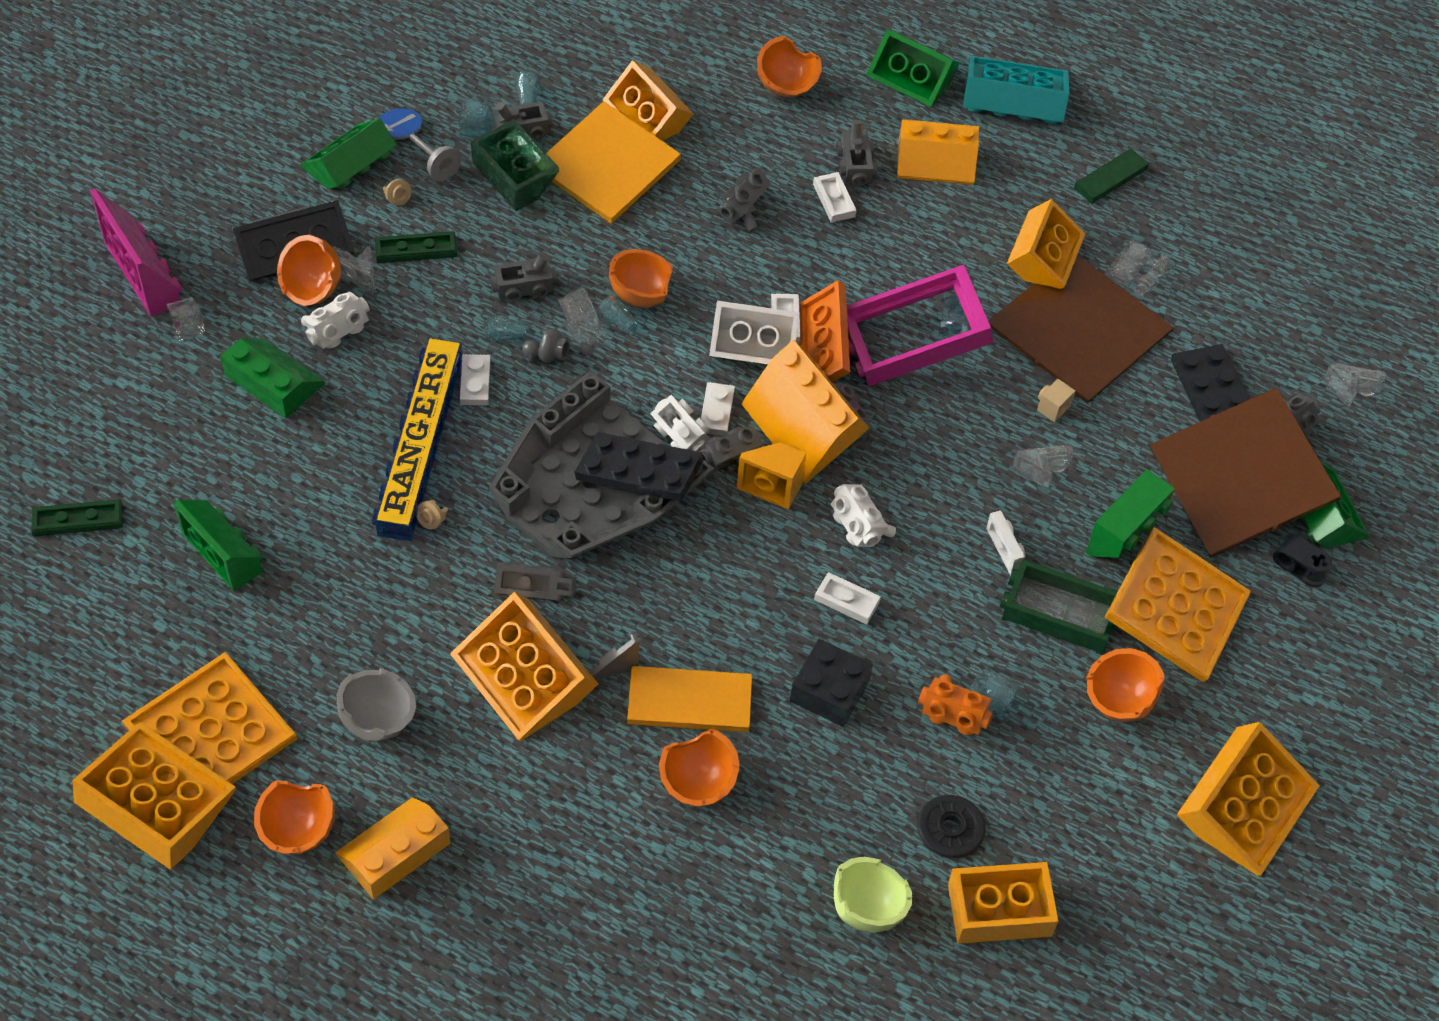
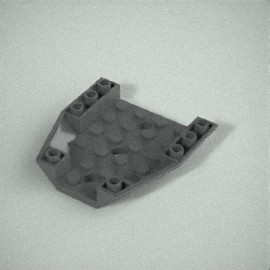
(542, 481)

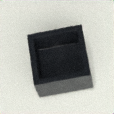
(831, 682)

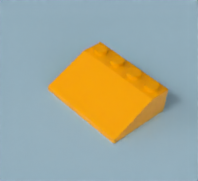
(803, 409)
(523, 667)
(152, 794)
(1249, 798)

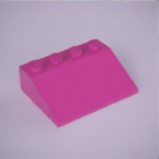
(136, 255)

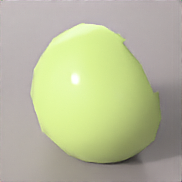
(870, 895)

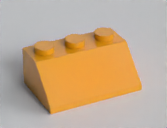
(648, 101)
(937, 152)
(1046, 246)
(395, 846)

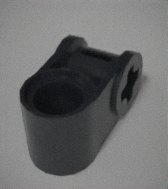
(1301, 558)

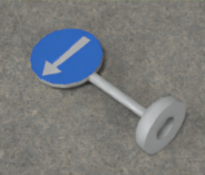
(404, 124)

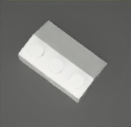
(751, 332)

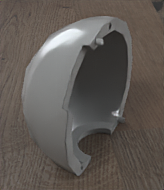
(375, 704)

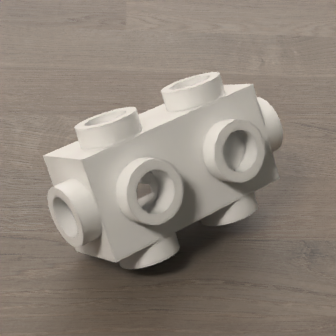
(336, 320)
(685, 432)
(859, 516)

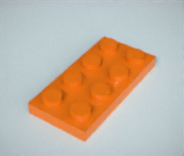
(826, 330)

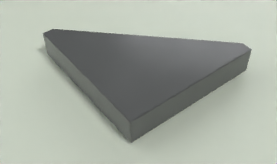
(618, 660)

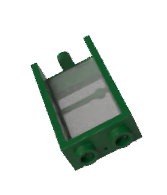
(1059, 605)

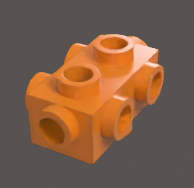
(955, 706)

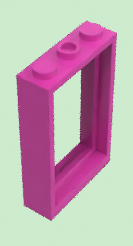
(956, 279)

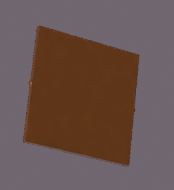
(1081, 331)
(1244, 472)

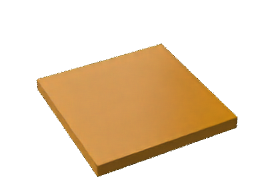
(610, 162)
(1178, 604)
(218, 720)

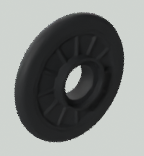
(948, 843)

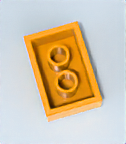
(1002, 902)

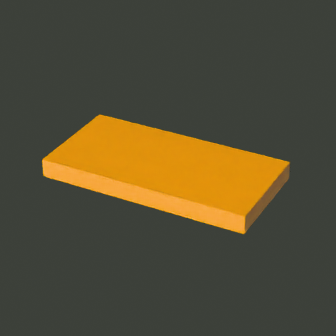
(689, 699)

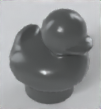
(550, 348)

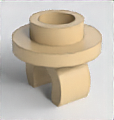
(397, 192)
(430, 514)

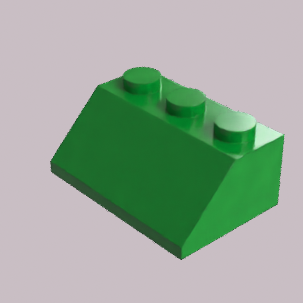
(912, 68)
(350, 154)
(269, 374)
(1130, 516)
(1337, 522)
(218, 542)

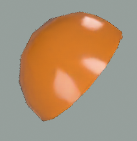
(786, 69)
(308, 270)
(640, 277)
(1125, 684)
(700, 769)
(294, 817)

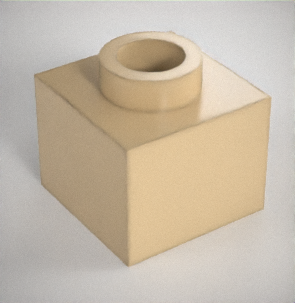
(1055, 400)

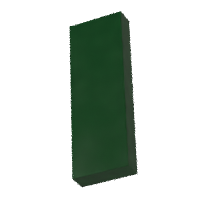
(1111, 176)
(415, 247)
(77, 517)

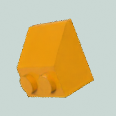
(772, 473)

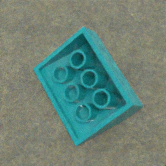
(1016, 89)

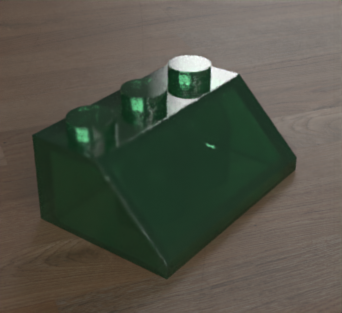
(513, 164)

